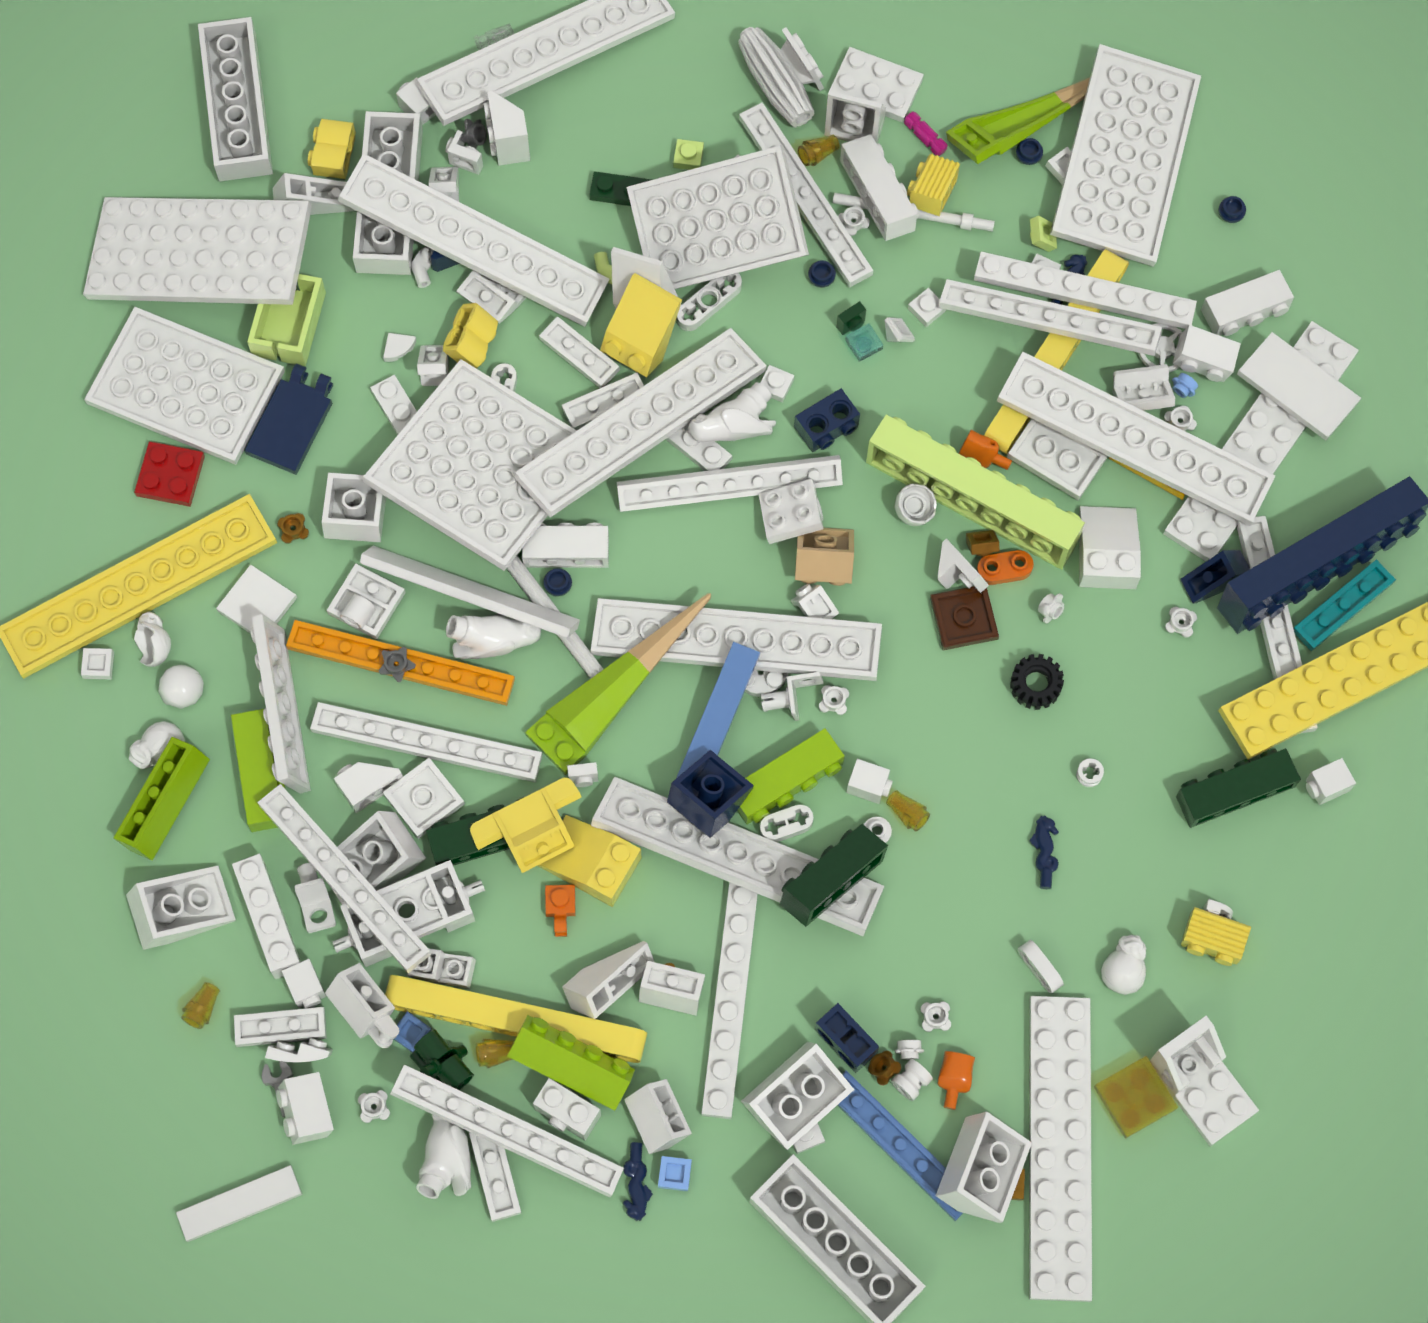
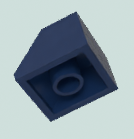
(709, 793)

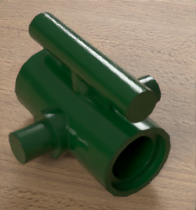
(441, 1061)

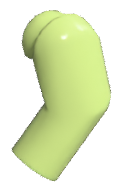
(603, 266)

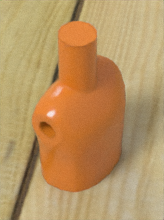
(983, 450)
(955, 1076)

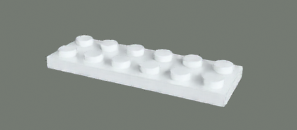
(281, 704)

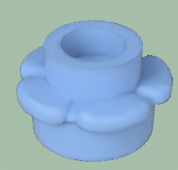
(1184, 385)

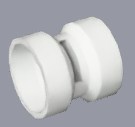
(911, 1080)

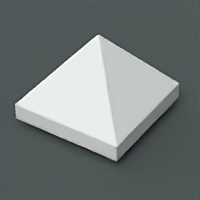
(897, 330)

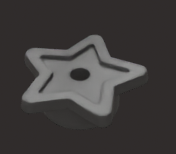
(474, 133)
(390, 658)

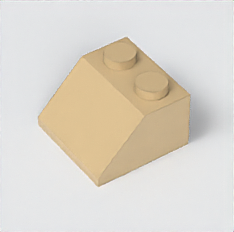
(825, 556)

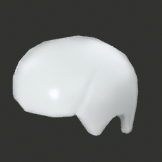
(915, 504)
(180, 686)

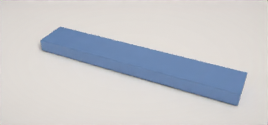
(722, 704)
(895, 1141)

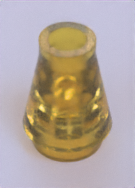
(815, 150)
(908, 810)
(200, 1007)
(493, 1052)

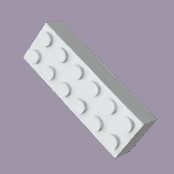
(235, 99)
(397, 143)
(836, 1243)

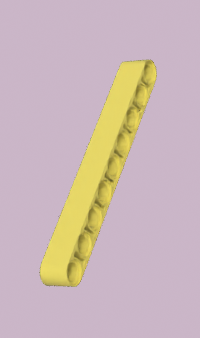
(1054, 351)
(508, 1016)

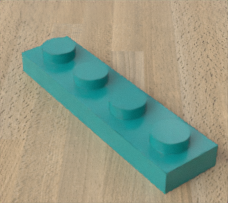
(1343, 605)

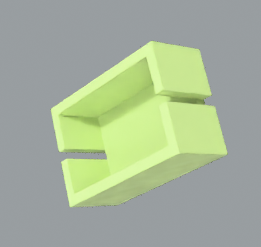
(288, 328)

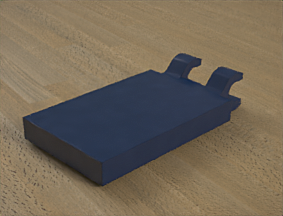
(291, 421)

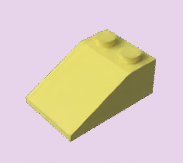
(641, 326)
(597, 863)

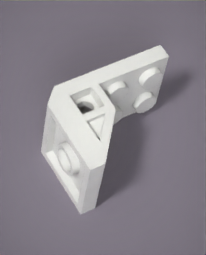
(1202, 1083)

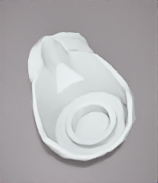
(152, 640)
(147, 751)
(1125, 967)

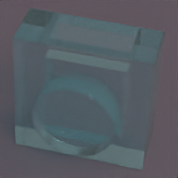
(864, 342)

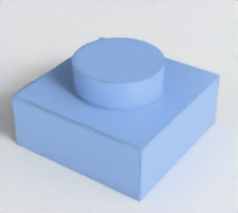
(674, 1173)

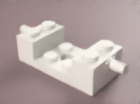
(438, 903)

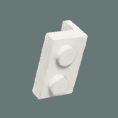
(1144, 387)

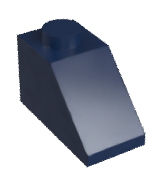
(1214, 575)

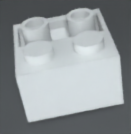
(506, 130)

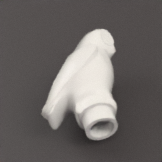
(735, 418)
(489, 635)
(445, 1160)

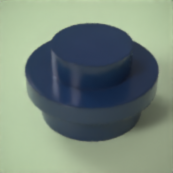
(1029, 151)
(1232, 209)
(821, 273)
(557, 582)

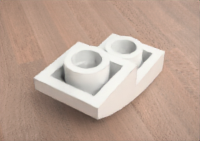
(445, 969)
(307, 1052)

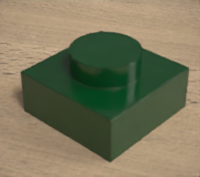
(851, 319)

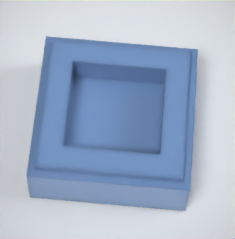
(411, 1031)

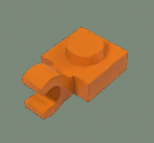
(560, 904)

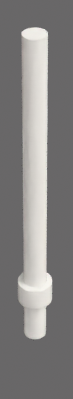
(965, 221)

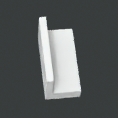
(671, 988)

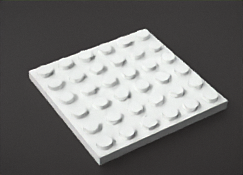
(461, 461)

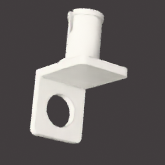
(788, 698)
(313, 897)

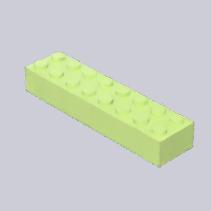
(975, 491)

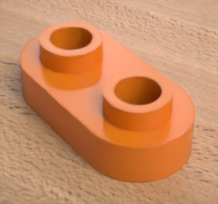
(1006, 570)

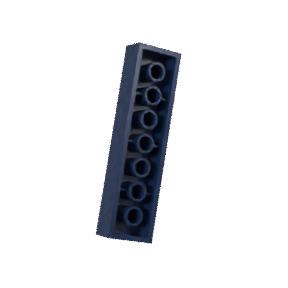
(1323, 555)

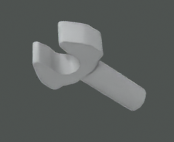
(275, 1082)

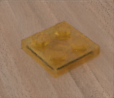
(1135, 1097)

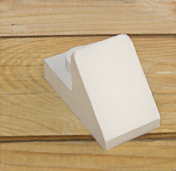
(445, 181)
(432, 365)
(955, 567)

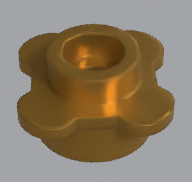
(287, 522)
(879, 1062)

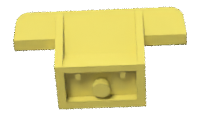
(531, 825)

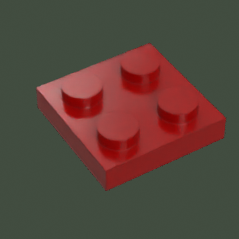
(169, 474)

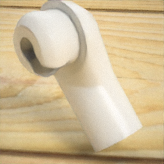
(420, 266)

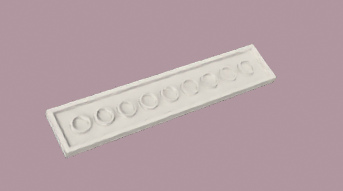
(538, 53)
(473, 239)
(639, 422)
(1136, 438)
(1260, 439)
(784, 641)
(729, 854)
(1060, 1150)

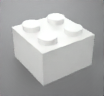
(352, 509)

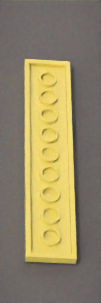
(136, 586)
(1329, 683)

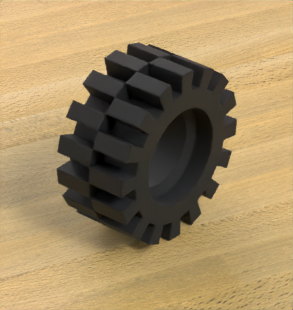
(1042, 666)

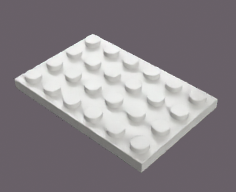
(720, 218)
(185, 385)

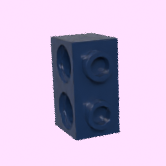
(822, 415)
(846, 1037)

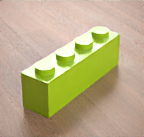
(255, 765)
(791, 773)
(161, 798)
(571, 1062)

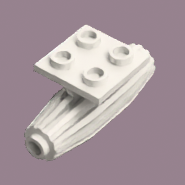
(782, 72)

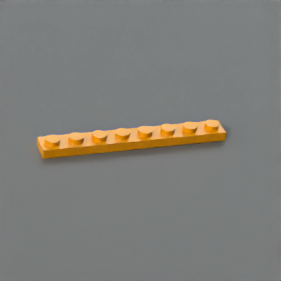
(429, 669)

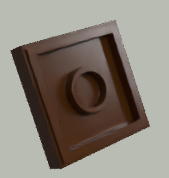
(964, 617)

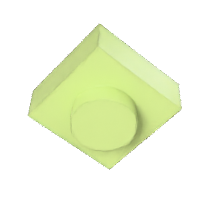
(688, 154)
(1041, 235)

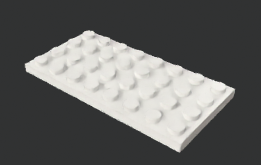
(1126, 155)
(198, 250)

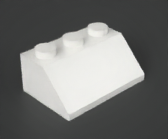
(797, 1095)
(984, 1168)

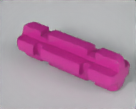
(925, 133)

